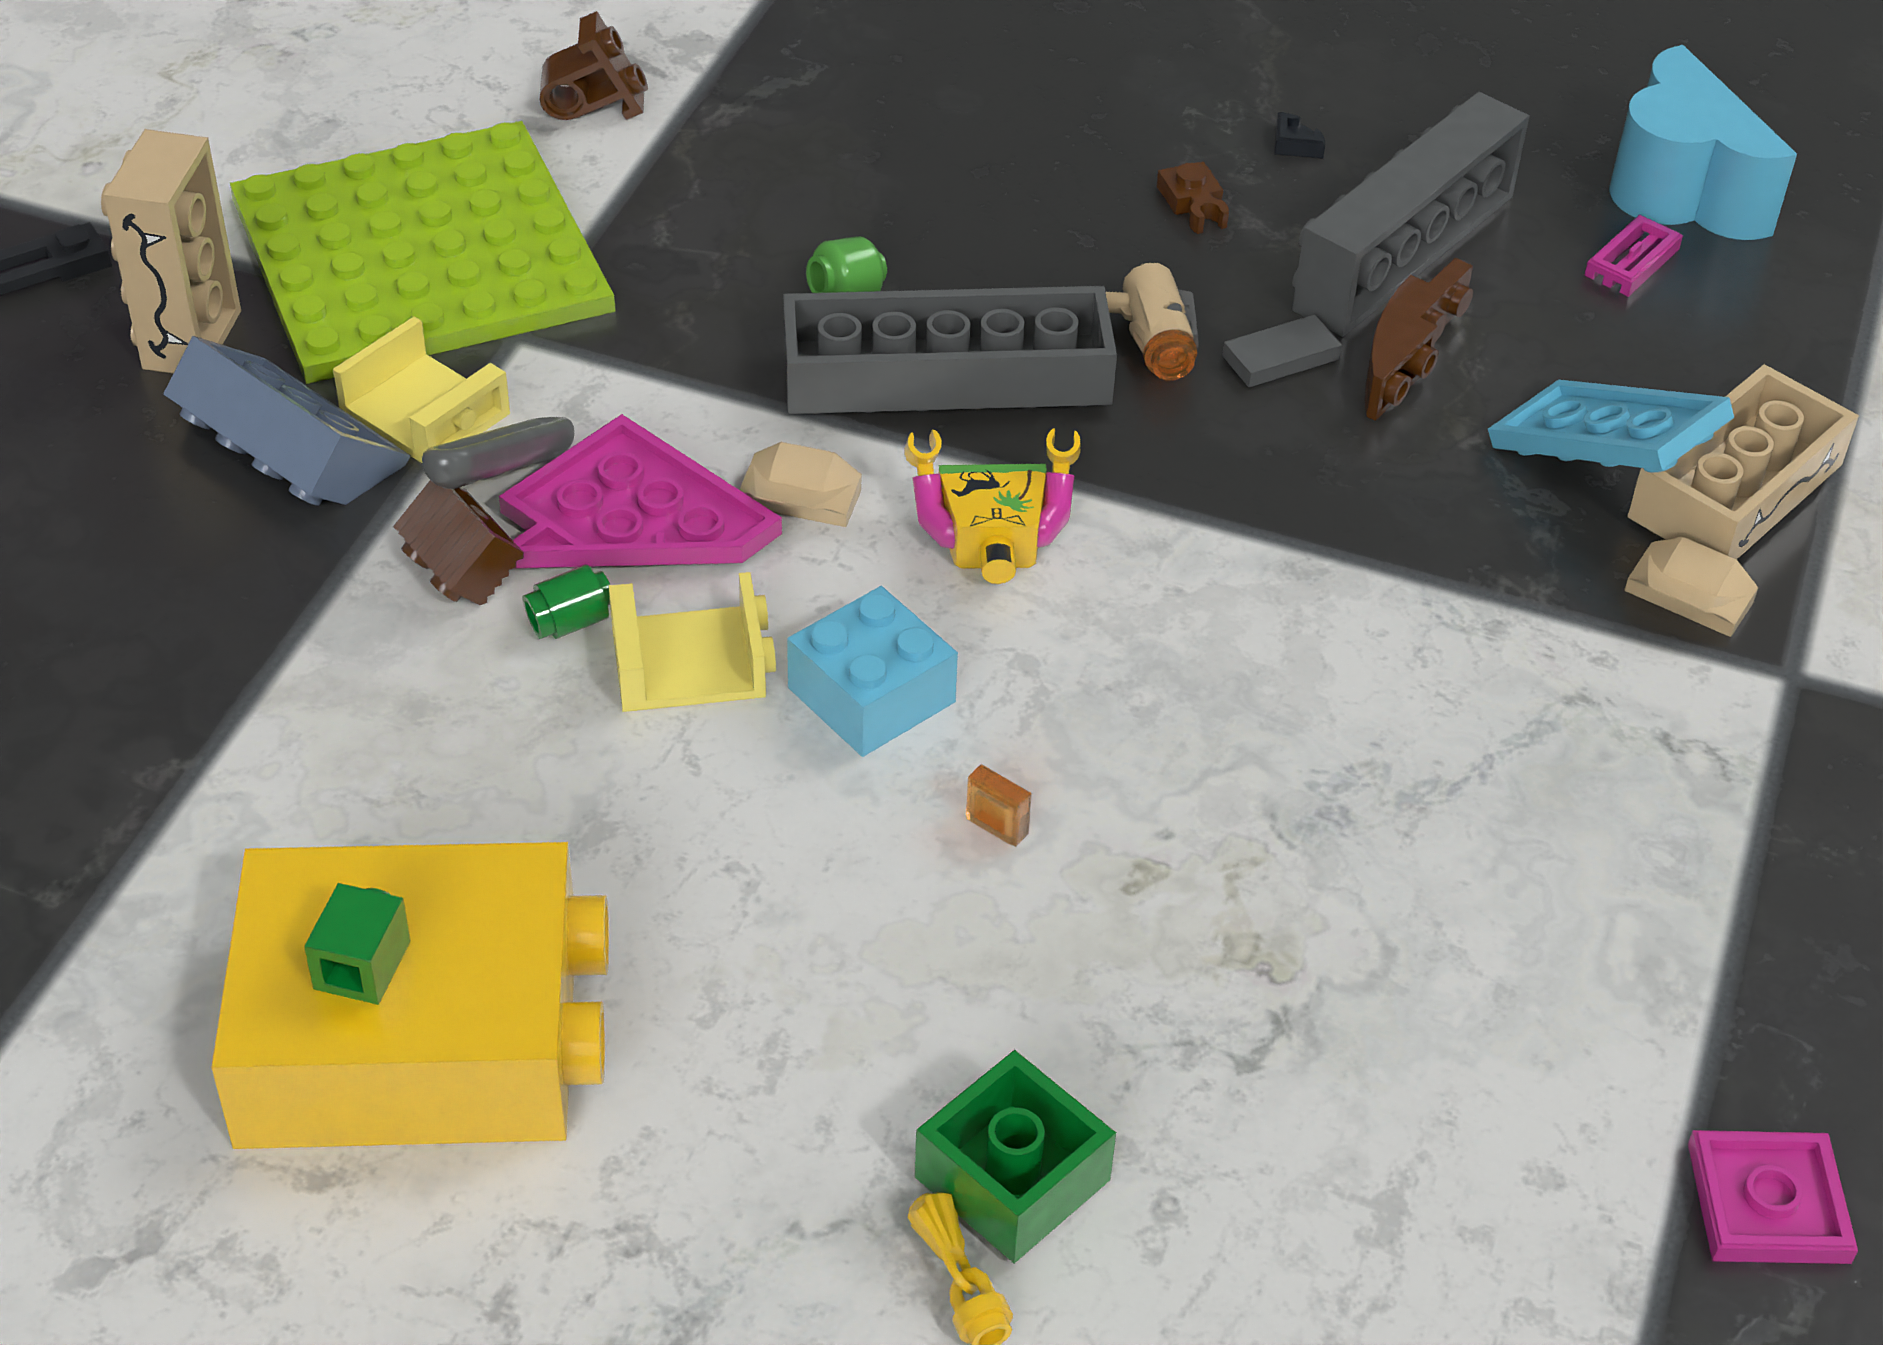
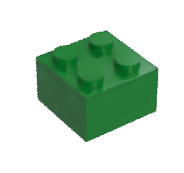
(1014, 1155)

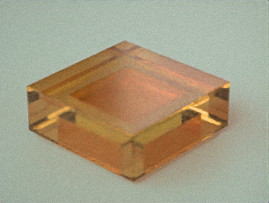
(998, 805)

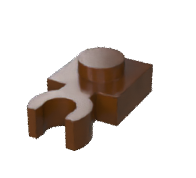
(1195, 191)

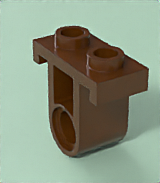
(594, 72)

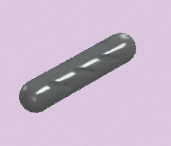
(497, 451)

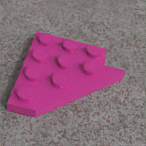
(633, 503)

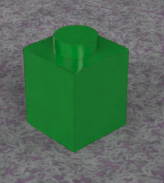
(357, 943)

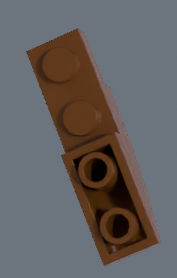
(1408, 333)

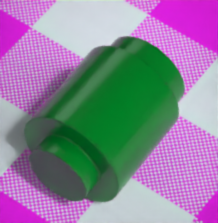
(568, 602)

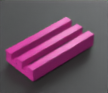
(1625, 271)

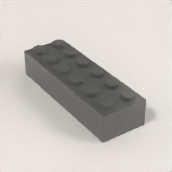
(1408, 213)
(948, 349)

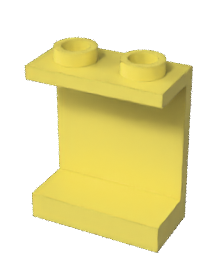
(415, 397)
(691, 653)

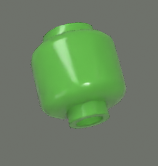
(846, 266)

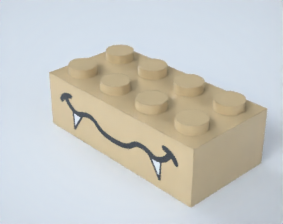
(171, 246)
(1751, 469)

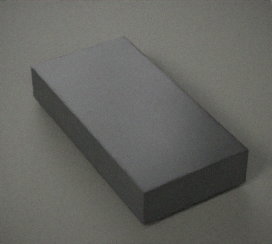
(1281, 350)

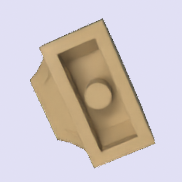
(803, 483)
(1694, 583)

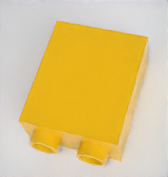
(470, 1029)

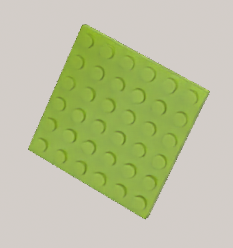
(429, 230)

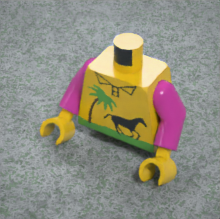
(993, 512)

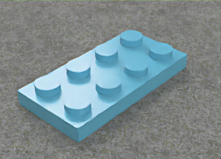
(1612, 424)

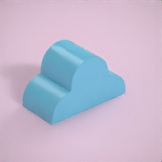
(1699, 154)

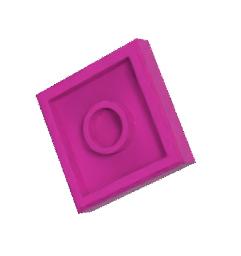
(1771, 1197)

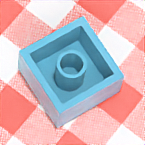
(872, 670)

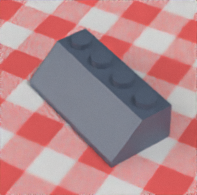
(280, 424)

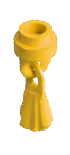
(984, 1317)

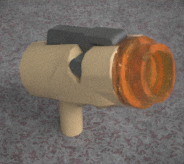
(1160, 318)

